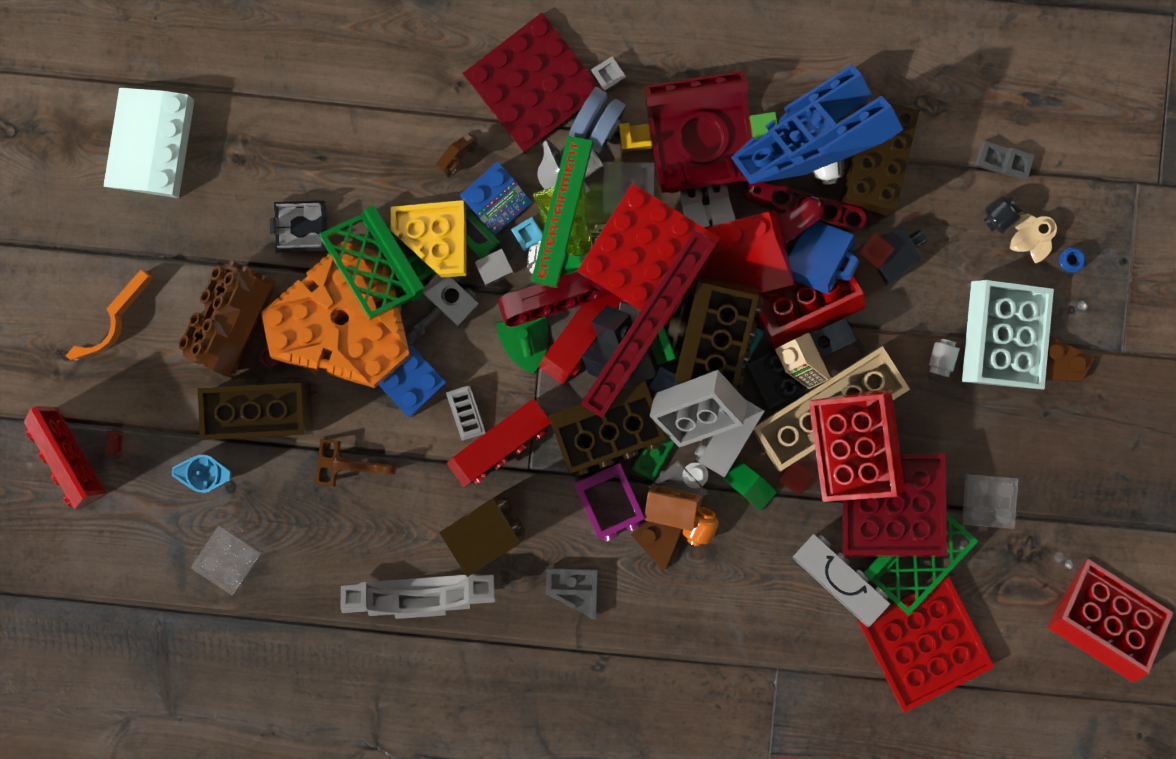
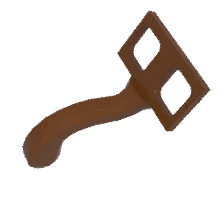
(338, 464)

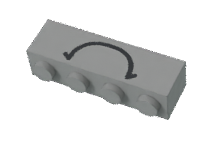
(841, 581)

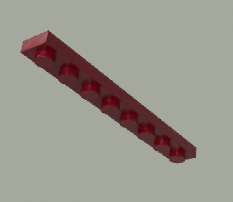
(648, 323)

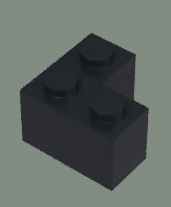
(610, 329)

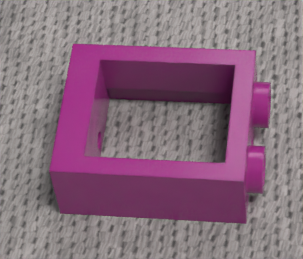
(599, 477)

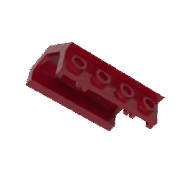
(698, 130)

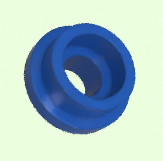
(1079, 259)

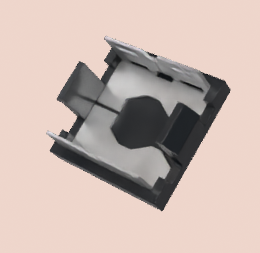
(299, 226)

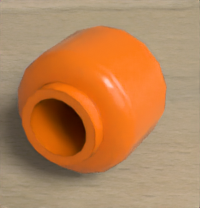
(705, 528)

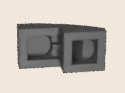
(1004, 160)

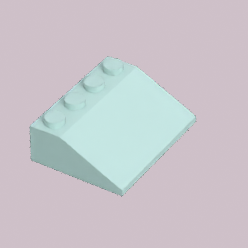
(149, 141)
(1007, 334)

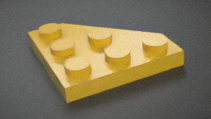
(434, 234)

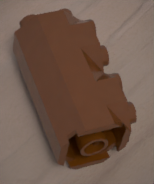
(230, 317)

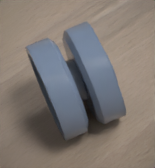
(599, 121)

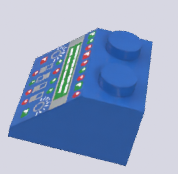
(495, 198)

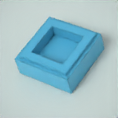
(527, 233)

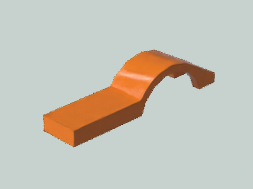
(115, 310)

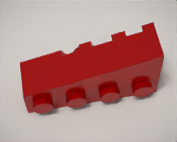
(575, 340)
(498, 443)

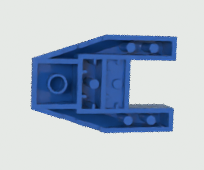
(809, 136)

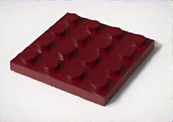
(532, 82)
(904, 524)

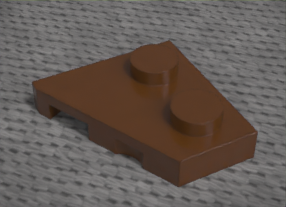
(451, 159)
(1066, 362)
(657, 541)

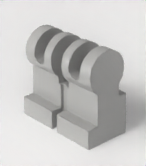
(717, 211)

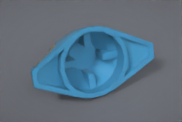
(202, 473)

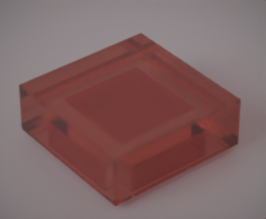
(876, 250)
(114, 443)
(796, 478)

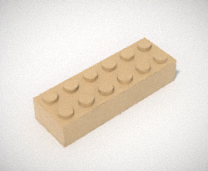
(789, 431)

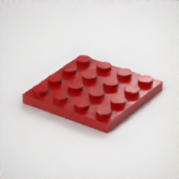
(638, 247)
(927, 649)

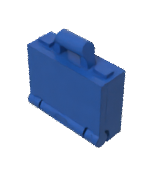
(821, 256)

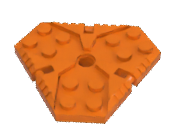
(304, 325)

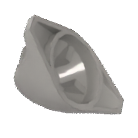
(550, 166)

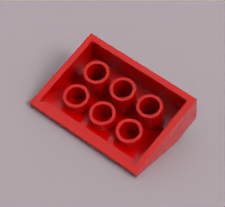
(750, 253)
(803, 310)
(857, 446)
(64, 456)
(1111, 621)

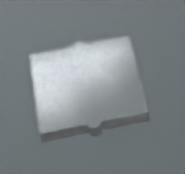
(679, 478)

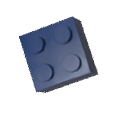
(413, 383)

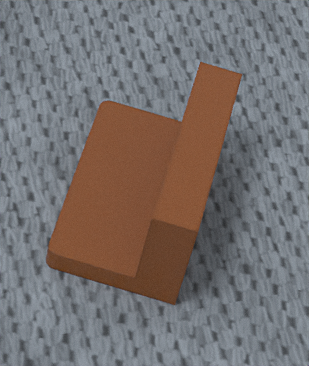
(672, 507)

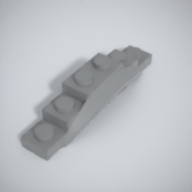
(417, 596)

